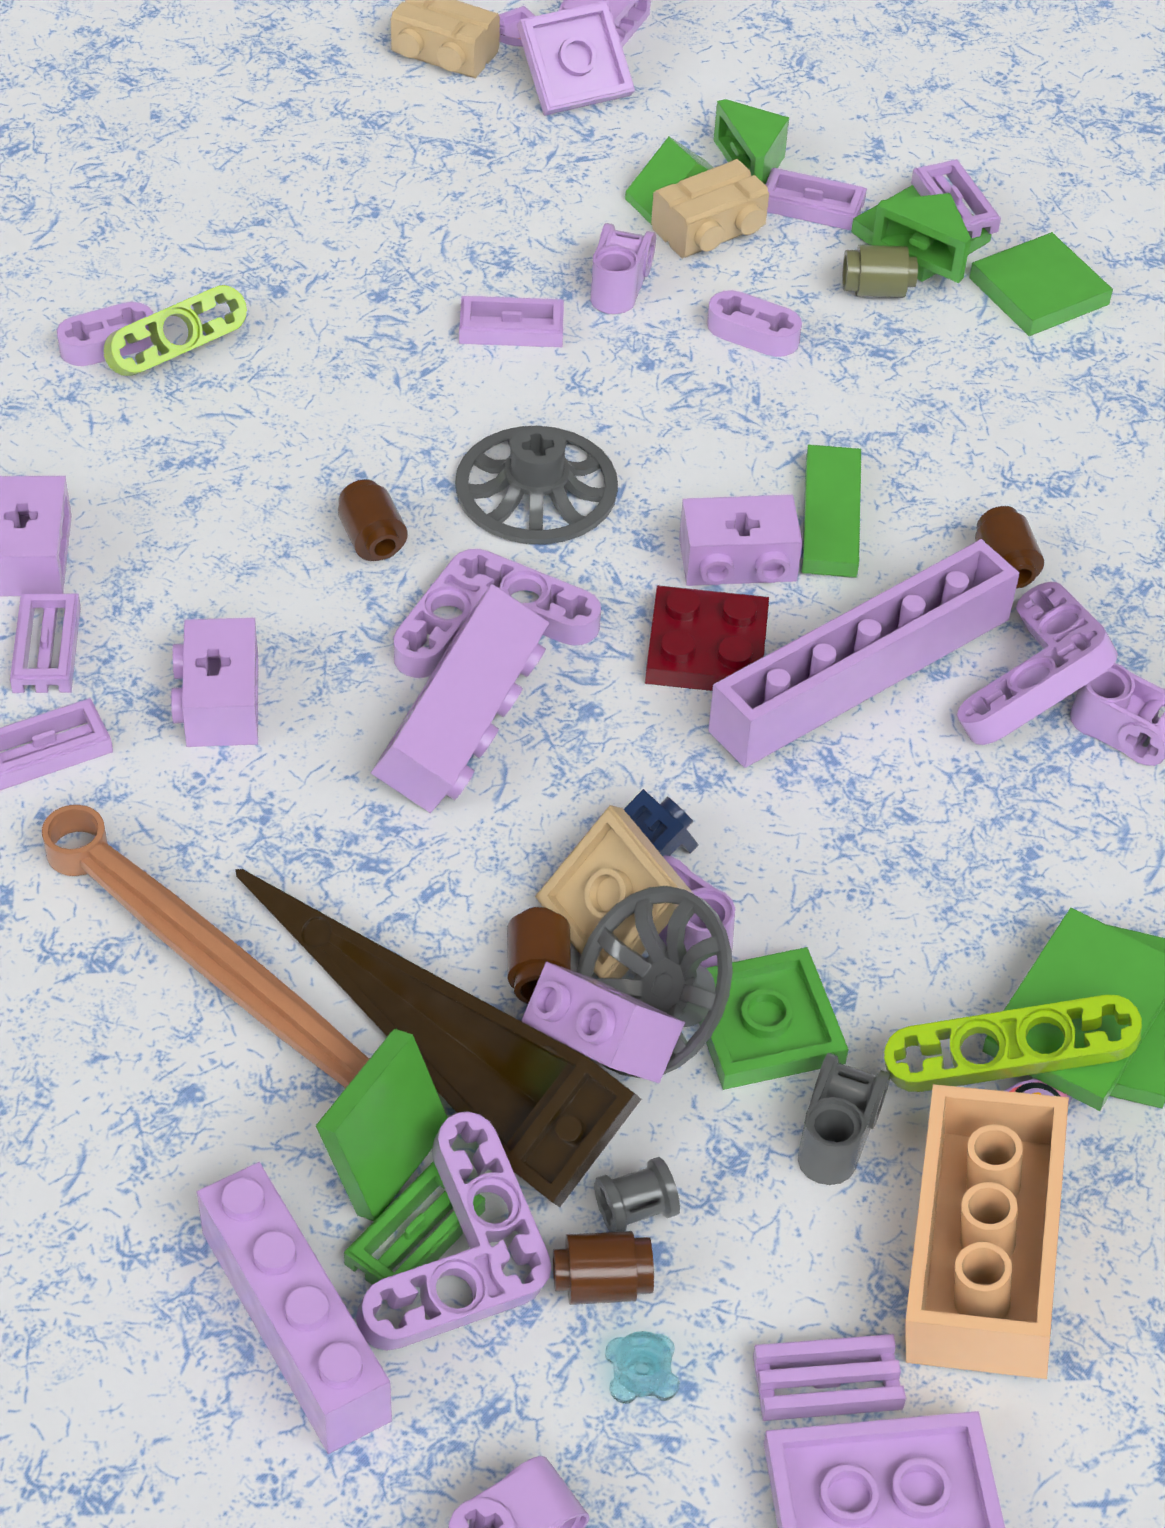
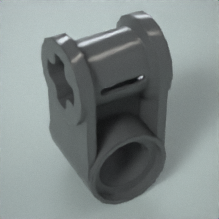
(842, 1111)

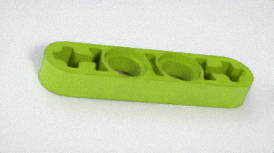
(1010, 1032)

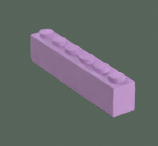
(861, 653)

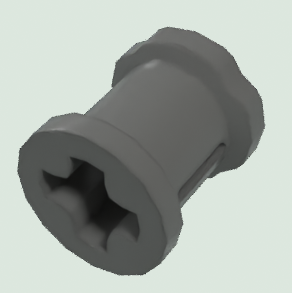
(637, 1196)

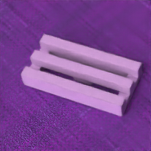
(930, 181)
(814, 198)
(511, 321)
(44, 674)
(49, 750)
(828, 1365)

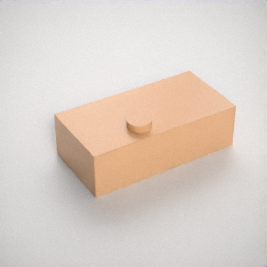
(987, 1232)

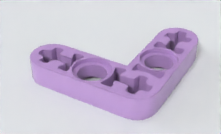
(462, 587)
(1072, 656)
(479, 1265)

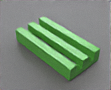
(361, 1250)

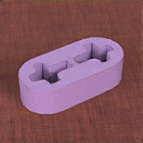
(754, 323)
(95, 328)

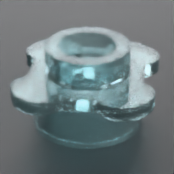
(646, 1349)

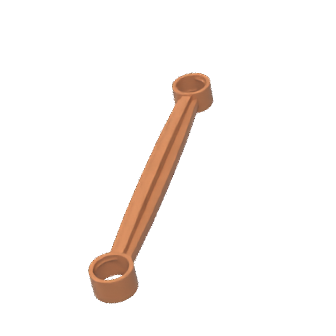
(200, 943)

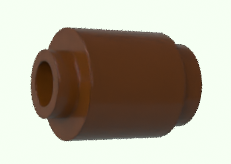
(371, 520)
(1013, 540)
(532, 940)
(604, 1267)

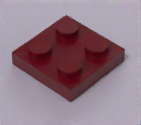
(703, 636)

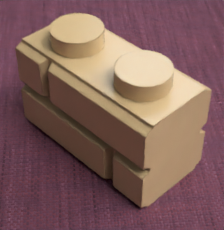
(446, 34)
(710, 208)

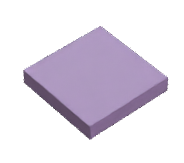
(575, 57)

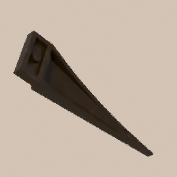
(540, 1095)

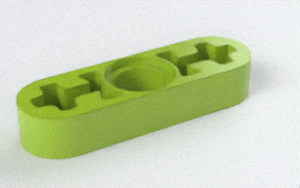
(149, 358)

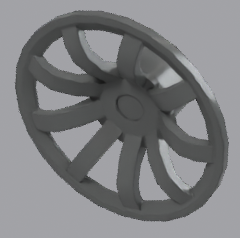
(538, 469)
(670, 975)

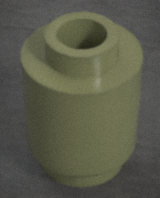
(879, 271)

